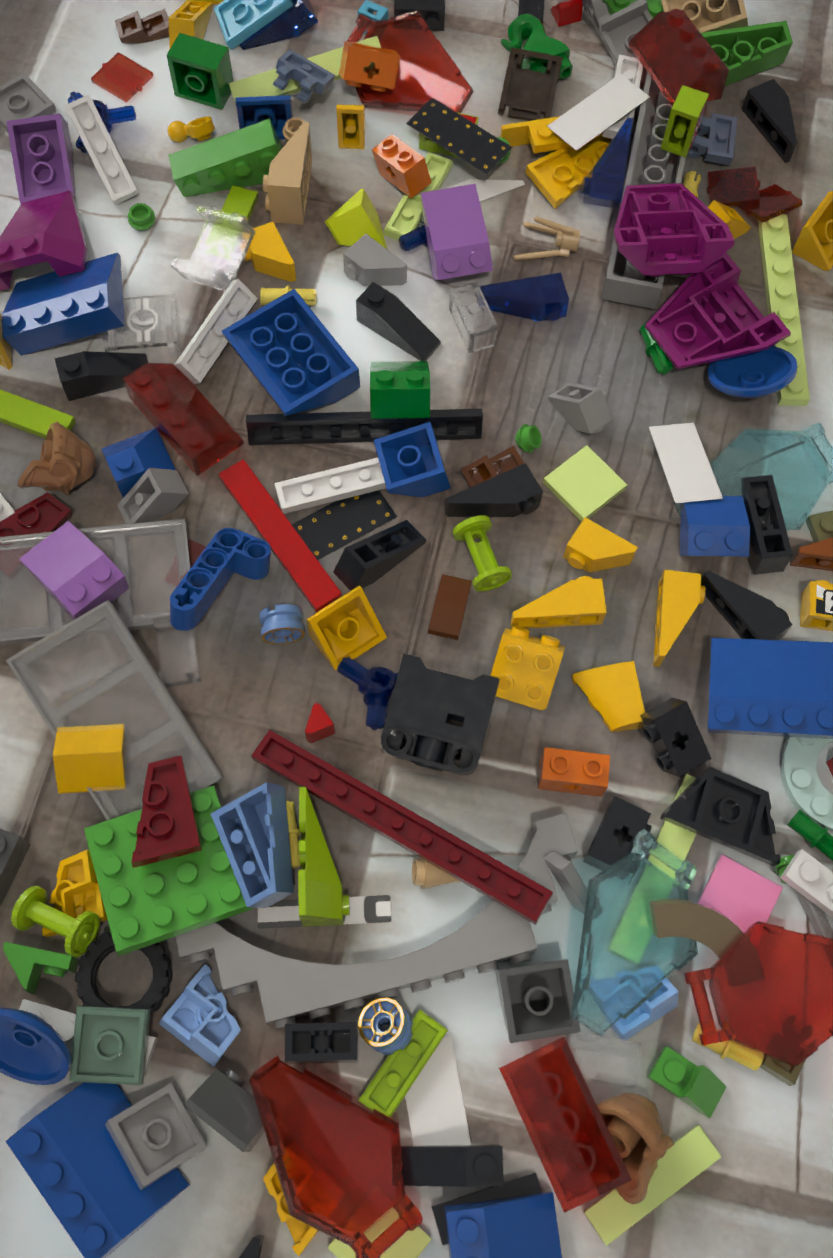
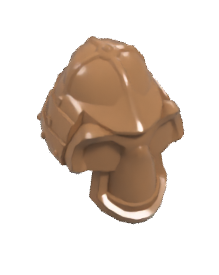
(62, 463)
(639, 1139)

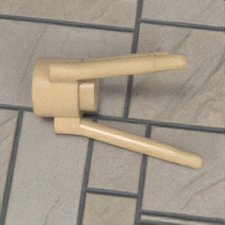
(566, 239)

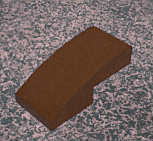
(140, 30)
(488, 468)
(449, 607)

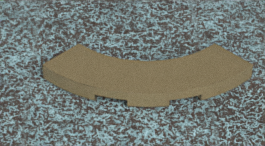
(693, 922)

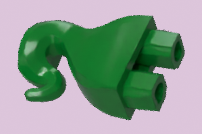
(531, 28)

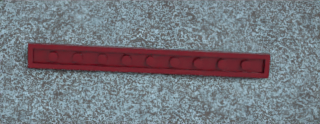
(404, 827)

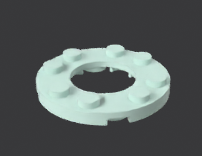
(802, 781)

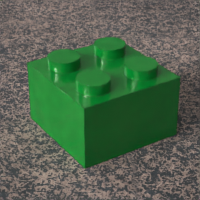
(200, 71)

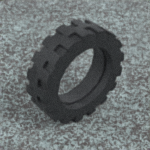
(98, 951)

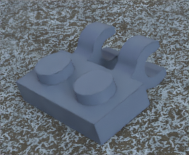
(310, 75)
(720, 139)

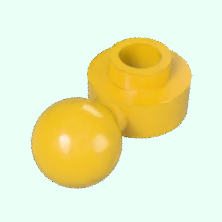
(198, 128)

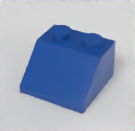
(260, 108)
(412, 462)
(715, 528)

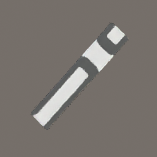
(362, 910)

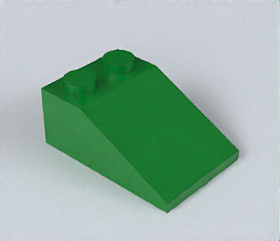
(400, 389)

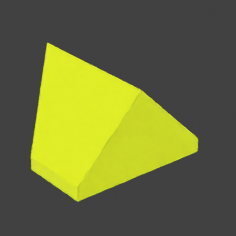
(355, 220)

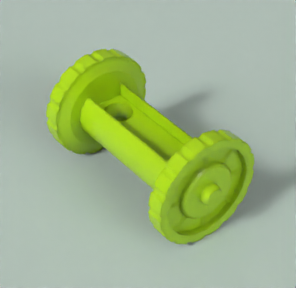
(489, 573)
(32, 909)

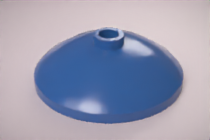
(753, 373)
(31, 1049)

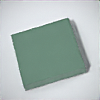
(109, 1045)

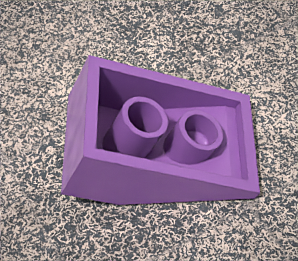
(41, 156)
(456, 232)
(74, 571)

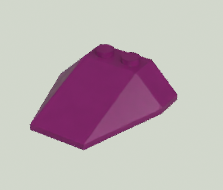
(669, 230)
(43, 232)
(713, 319)

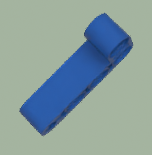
(225, 554)

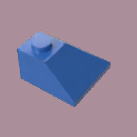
(134, 456)

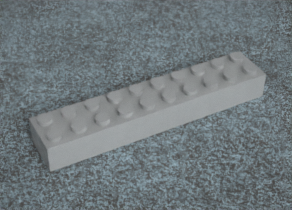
(646, 166)

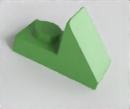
(29, 962)
(687, 1081)

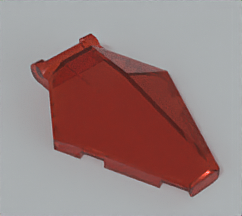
(423, 67)
(769, 993)
(333, 1158)

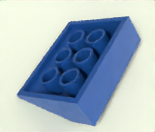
(65, 308)
(293, 355)
(771, 688)
(84, 1173)
(504, 1228)

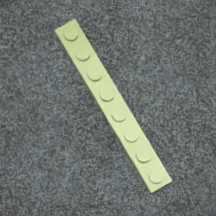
(782, 299)

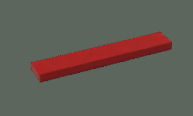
(280, 535)

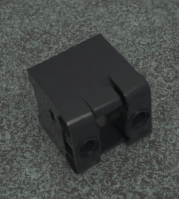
(422, 712)

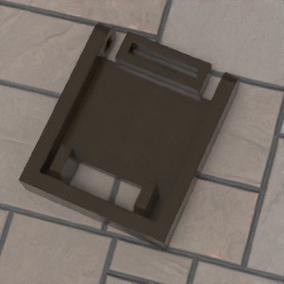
(528, 90)

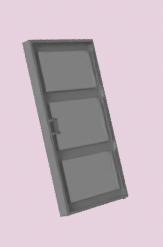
(148, 554)
(101, 680)

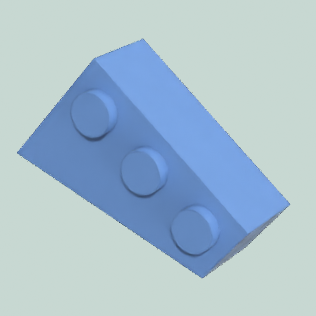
(258, 844)

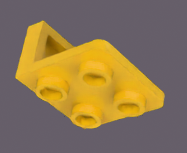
(527, 667)

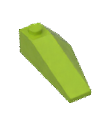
(318, 882)

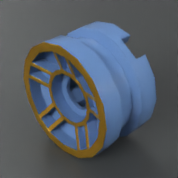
(282, 624)
(375, 1016)

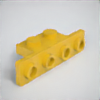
(534, 133)

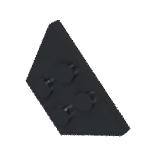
(727, 814)

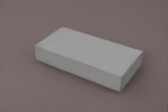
(568, 880)

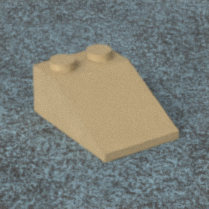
(711, 14)
(290, 179)

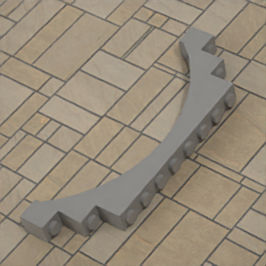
(303, 988)

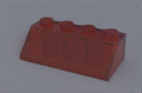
(679, 56)
(181, 415)
(565, 1124)

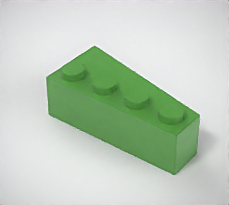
(751, 48)
(225, 161)

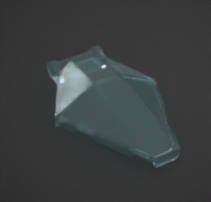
(792, 457)
(618, 952)

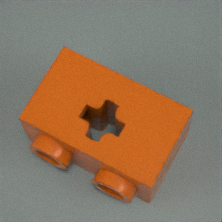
(358, 55)
(401, 166)
(574, 772)

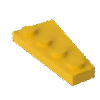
(563, 170)

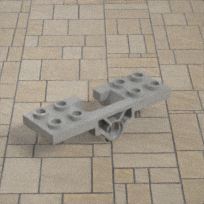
(620, 27)

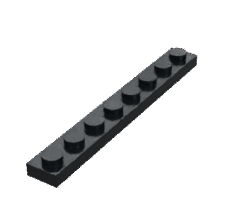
(356, 426)

